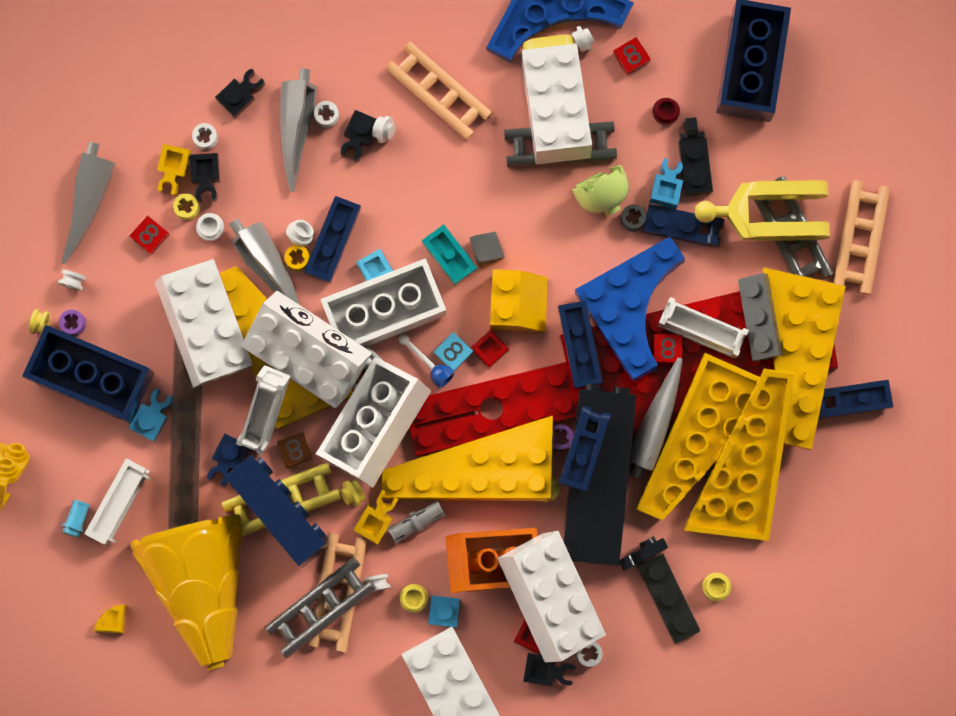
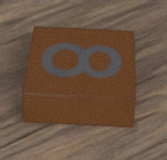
(294, 450)

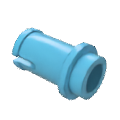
(75, 518)

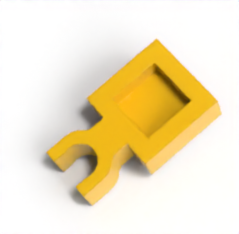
(174, 163)
(375, 520)

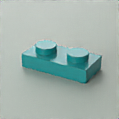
(449, 254)

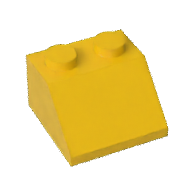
(518, 301)

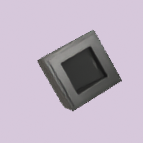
(486, 248)

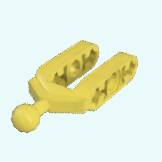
(738, 211)

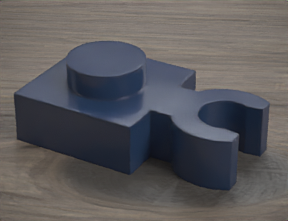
(229, 457)

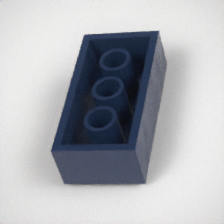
(753, 60)
(88, 374)
(274, 509)

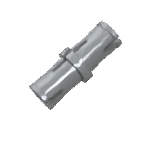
(416, 522)

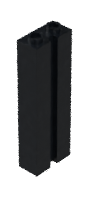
(597, 515)

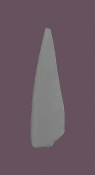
(296, 114)
(90, 187)
(263, 257)
(654, 426)

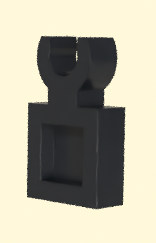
(237, 95)
(359, 132)
(204, 172)
(648, 549)
(542, 672)

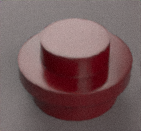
(666, 111)

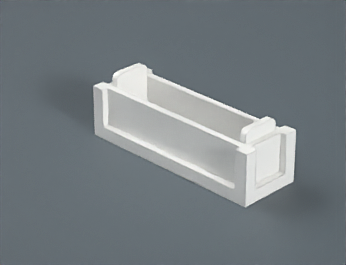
(702, 329)
(264, 409)
(117, 502)

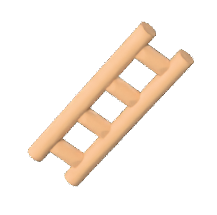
(437, 73)
(876, 228)
(358, 551)

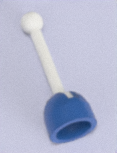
(439, 374)

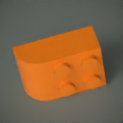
(474, 557)

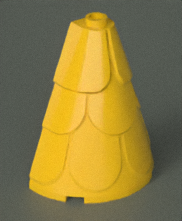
(197, 582)

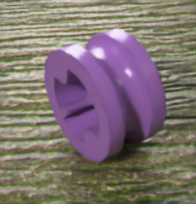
(63, 323)
(569, 437)

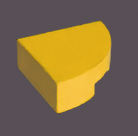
(112, 620)

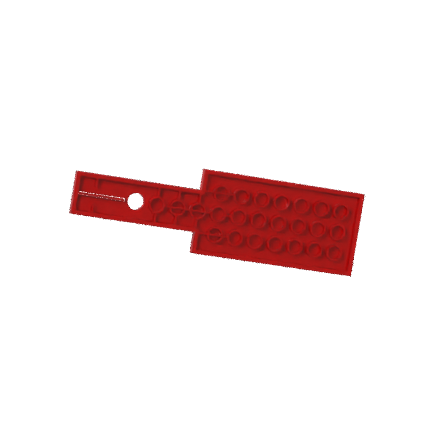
(551, 389)

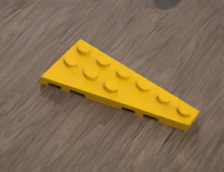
(246, 303)
(807, 326)
(697, 434)
(493, 468)
(745, 479)

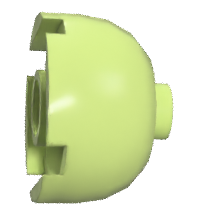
(603, 191)

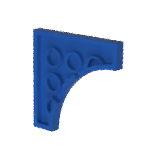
(529, 17)
(620, 302)

